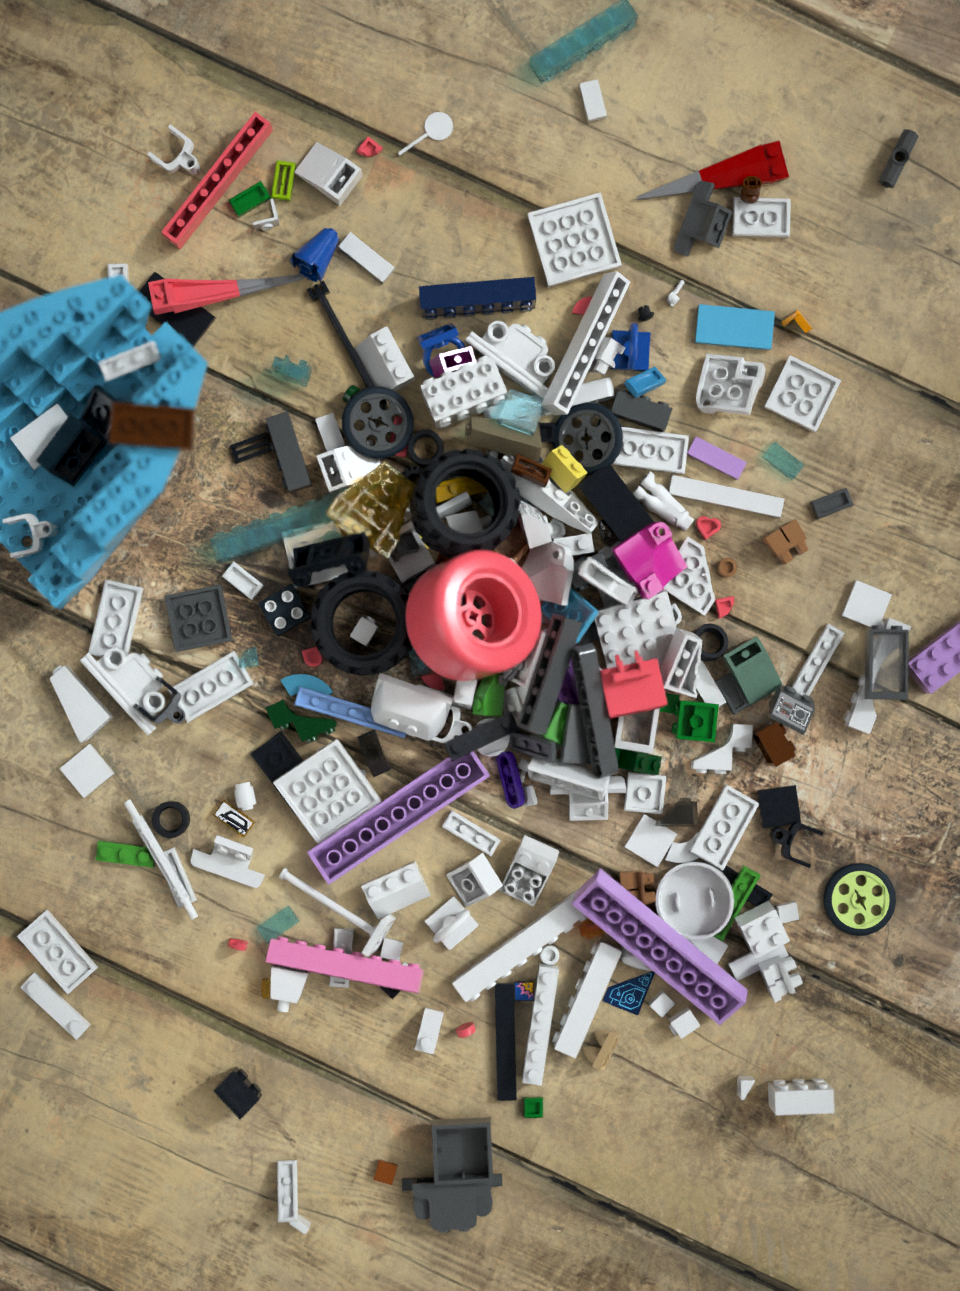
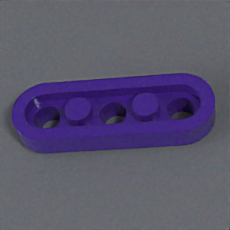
(510, 779)

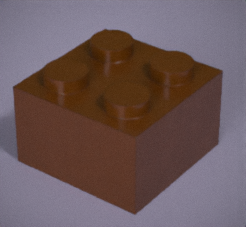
(773, 743)

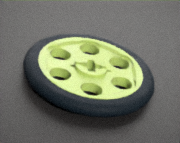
(885, 900)

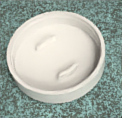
(695, 900)

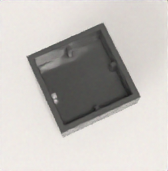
(462, 1151)

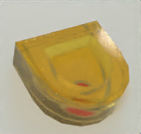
(266, 988)

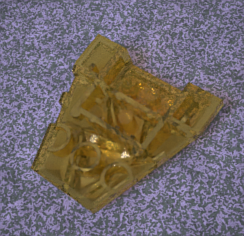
(374, 506)

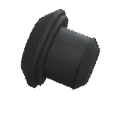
(645, 313)

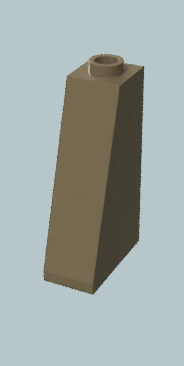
(503, 439)

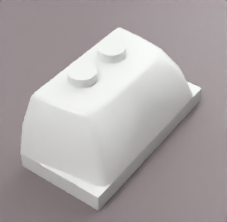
(409, 707)

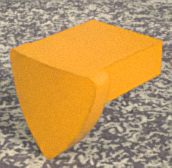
(800, 319)

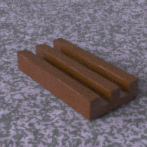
(531, 473)

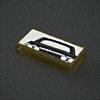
(234, 818)

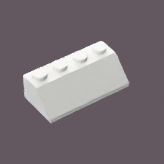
(568, 777)

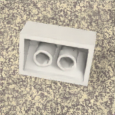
(384, 361)
(396, 890)

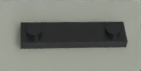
(481, 736)

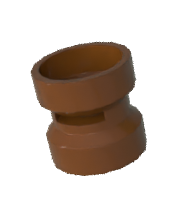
(751, 188)

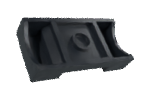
(345, 550)

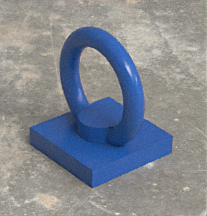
(436, 339)
(636, 352)

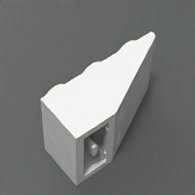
(329, 173)
(345, 467)
(529, 870)

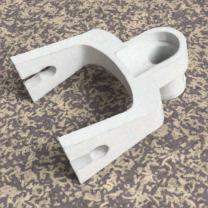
(183, 159)
(38, 531)
(456, 728)

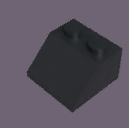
(238, 1092)

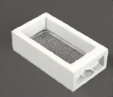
(637, 728)

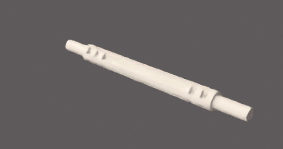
(161, 859)

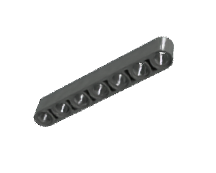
(594, 710)

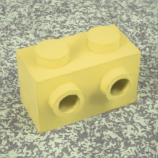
(565, 468)

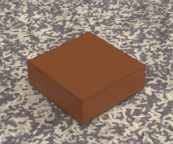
(385, 1172)

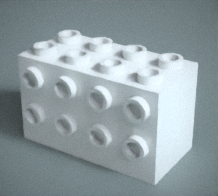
(464, 392)

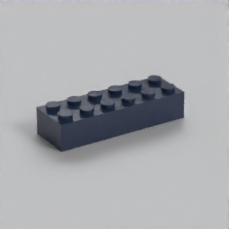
(477, 297)

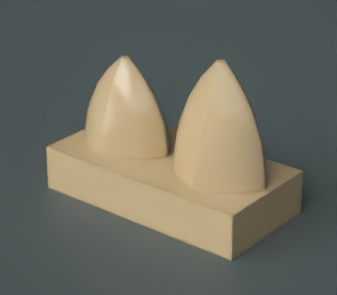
(600, 1056)

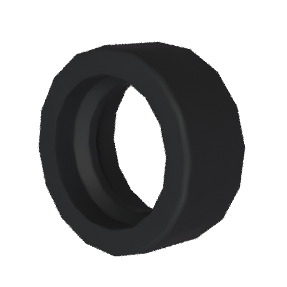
(421, 434)
(720, 634)
(156, 819)

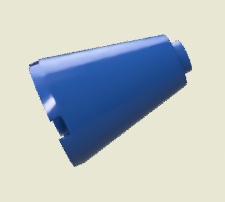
(316, 254)

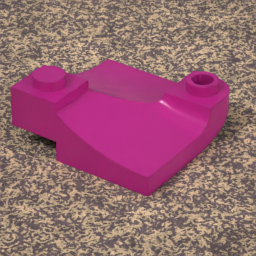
(650, 559)

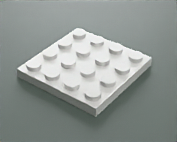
(574, 240)
(641, 627)
(327, 791)

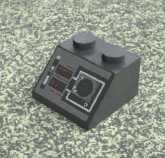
(791, 708)

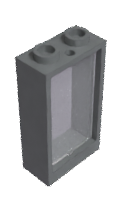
(886, 663)

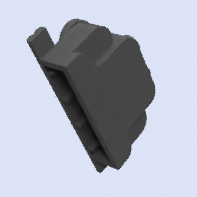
(452, 1204)

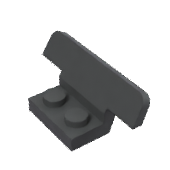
(702, 221)

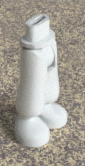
(662, 503)

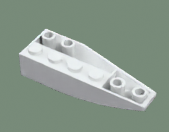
(554, 500)

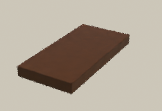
(151, 426)

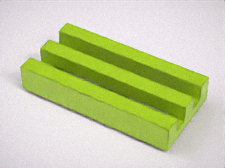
(281, 196)

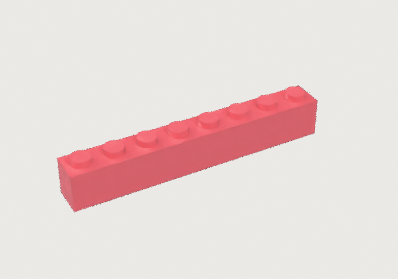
(217, 180)

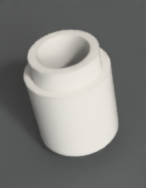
(245, 796)

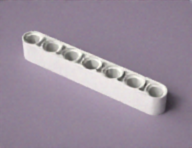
(590, 392)

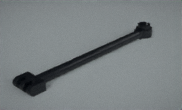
(341, 333)

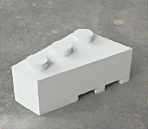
(681, 663)

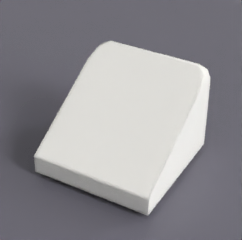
(530, 796)
(787, 911)
(661, 1003)
(744, 1085)

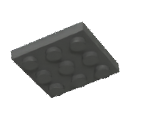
(198, 618)

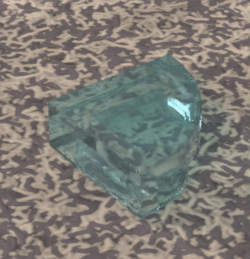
(249, 658)

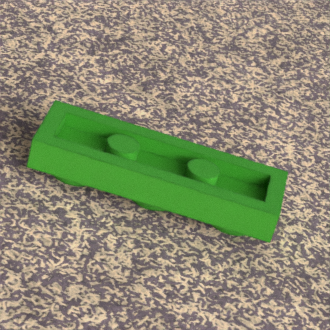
(124, 854)

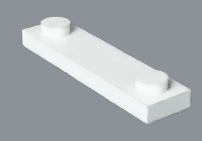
(55, 1005)

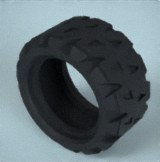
(486, 471)
(323, 615)

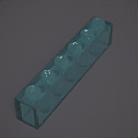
(583, 40)

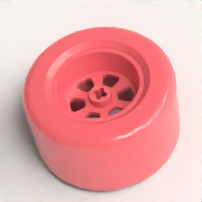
(444, 629)

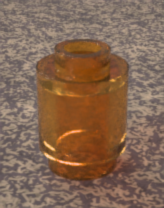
(590, 930)

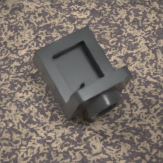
(406, 545)

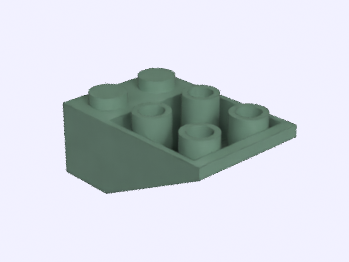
(752, 670)

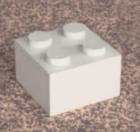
(762, 929)

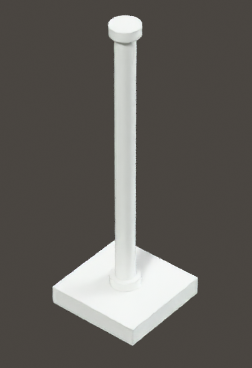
(377, 933)

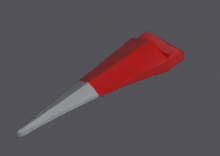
(761, 161)

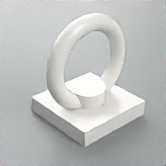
(451, 923)

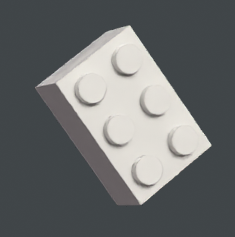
(801, 1097)

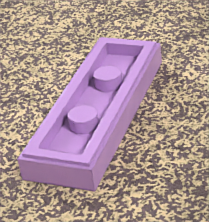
(716, 458)

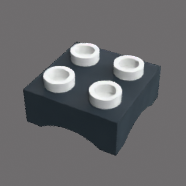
(284, 610)

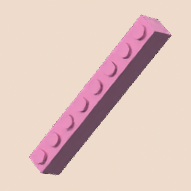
(345, 966)

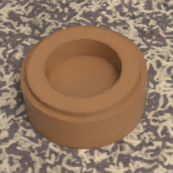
(727, 567)

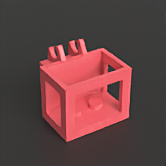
(633, 687)

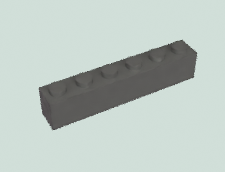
(549, 674)

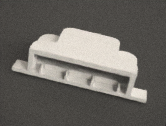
(516, 355)
(129, 682)

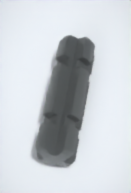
(508, 675)

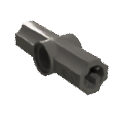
(893, 167)

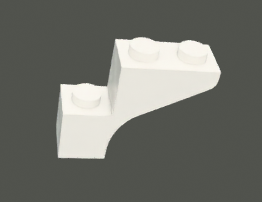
(607, 582)
(721, 757)

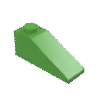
(489, 697)

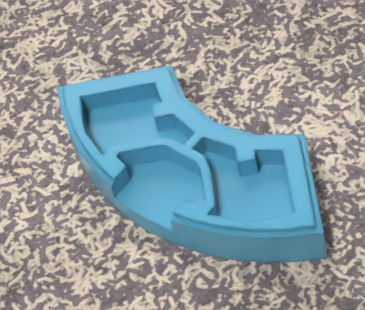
(310, 682)

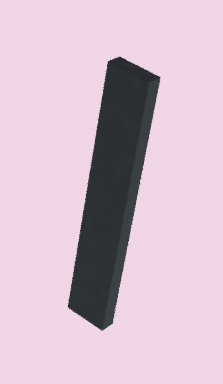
(505, 1042)

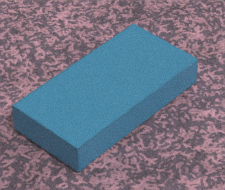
(645, 382)

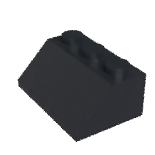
(72, 450)

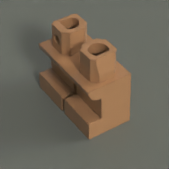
(786, 538)
(634, 883)

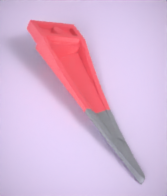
(185, 294)

